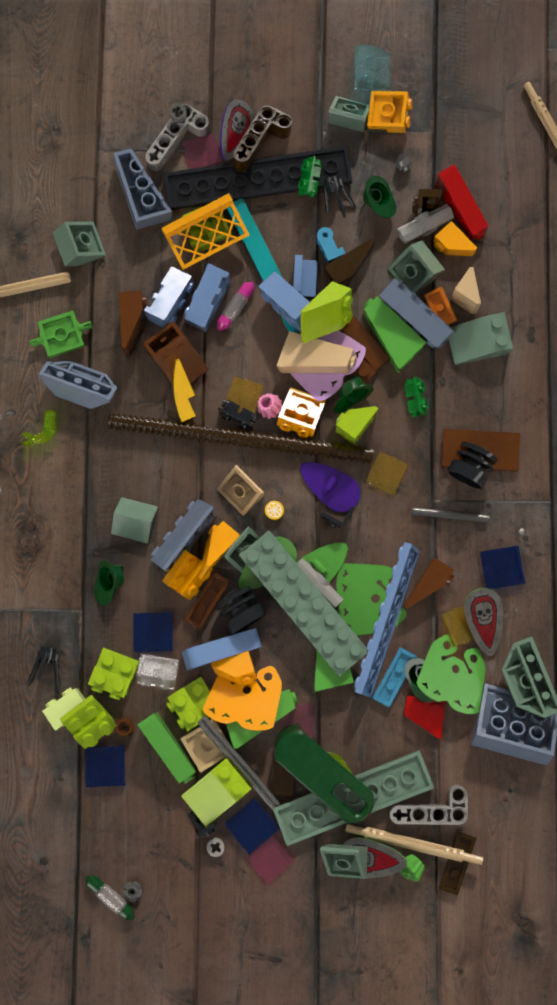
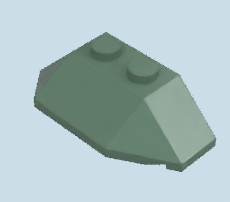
(529, 679)

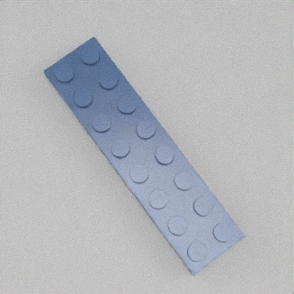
(385, 626)

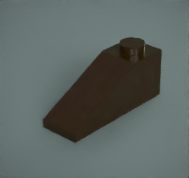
(345, 267)

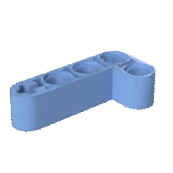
(220, 649)

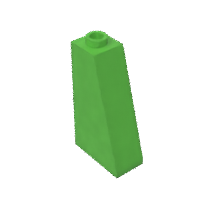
(394, 335)
(326, 677)
(241, 735)
(167, 747)

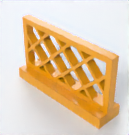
(198, 216)

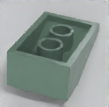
(480, 339)

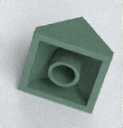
(348, 114)
(134, 520)
(246, 539)
(345, 860)

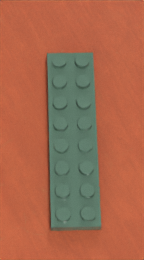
(304, 603)
(388, 783)

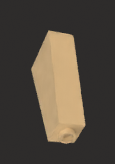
(314, 356)

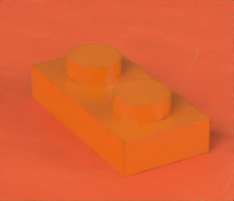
(440, 305)

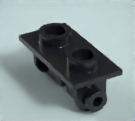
(230, 412)

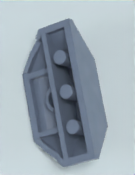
(78, 383)

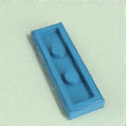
(393, 678)

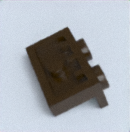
(427, 199)

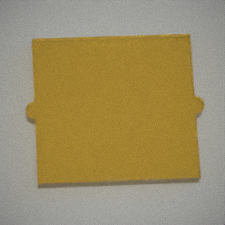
(245, 393)
(386, 473)
(457, 626)

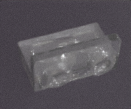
(157, 671)

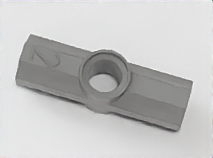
(425, 223)
(321, 583)

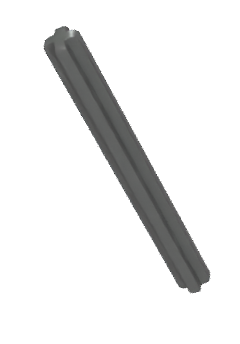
(238, 762)

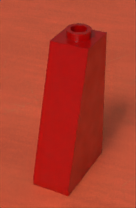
(462, 203)

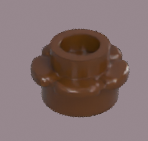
(124, 722)

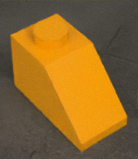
(453, 242)
(236, 668)

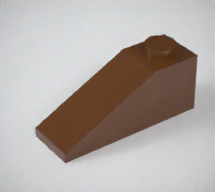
(434, 578)

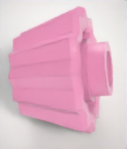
(269, 405)

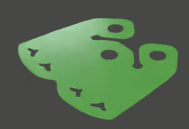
(361, 586)
(451, 685)

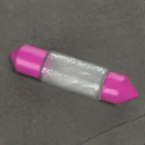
(235, 306)

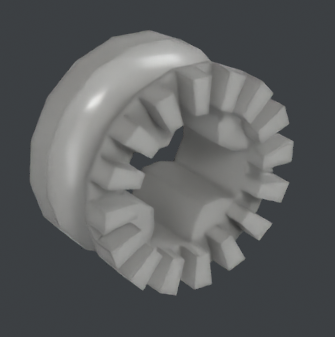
(213, 841)

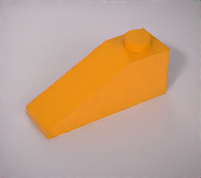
(217, 544)

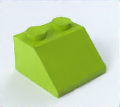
(355, 422)

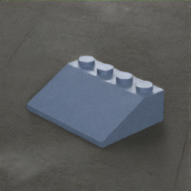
(185, 534)
(512, 730)

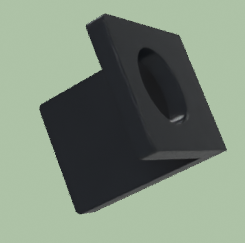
(332, 522)
(202, 829)

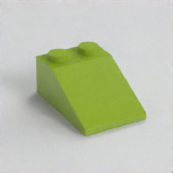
(326, 312)
(216, 792)

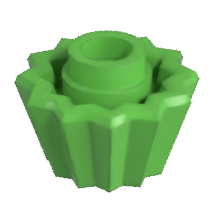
(413, 869)

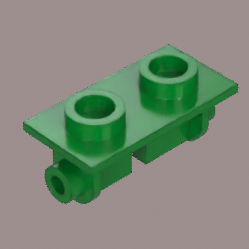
(310, 168)
(416, 389)

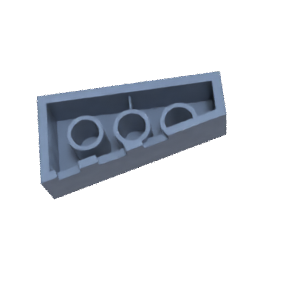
(141, 195)
(417, 313)

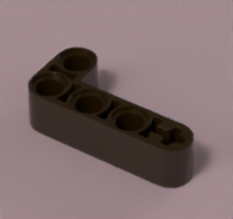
(258, 133)

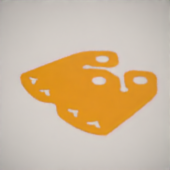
(240, 706)

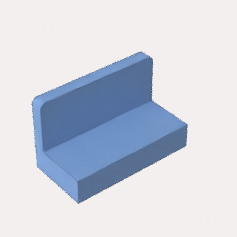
(305, 276)

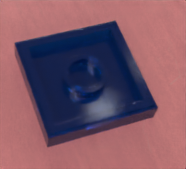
(502, 567)
(153, 632)
(105, 766)
(252, 826)

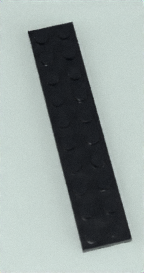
(262, 179)

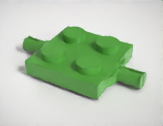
(61, 334)

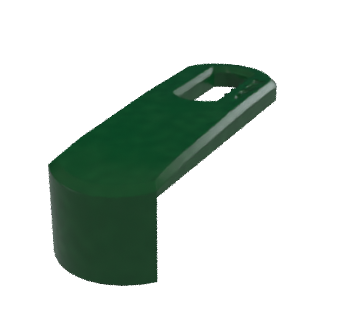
(319, 772)

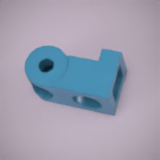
(328, 246)

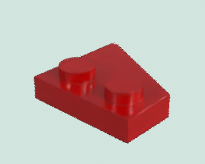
(426, 714)

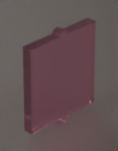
(202, 152)
(301, 715)
(270, 860)

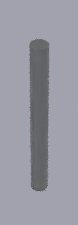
(451, 515)

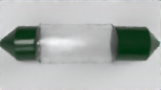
(110, 897)

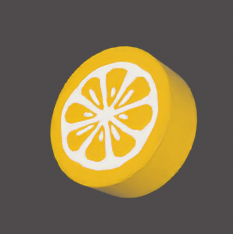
(274, 510)

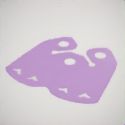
(318, 382)

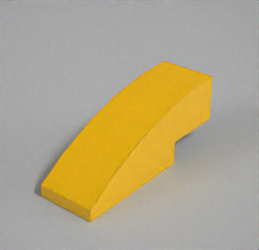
(182, 391)

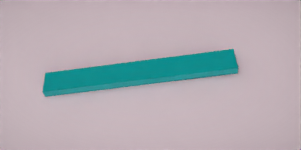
(256, 247)

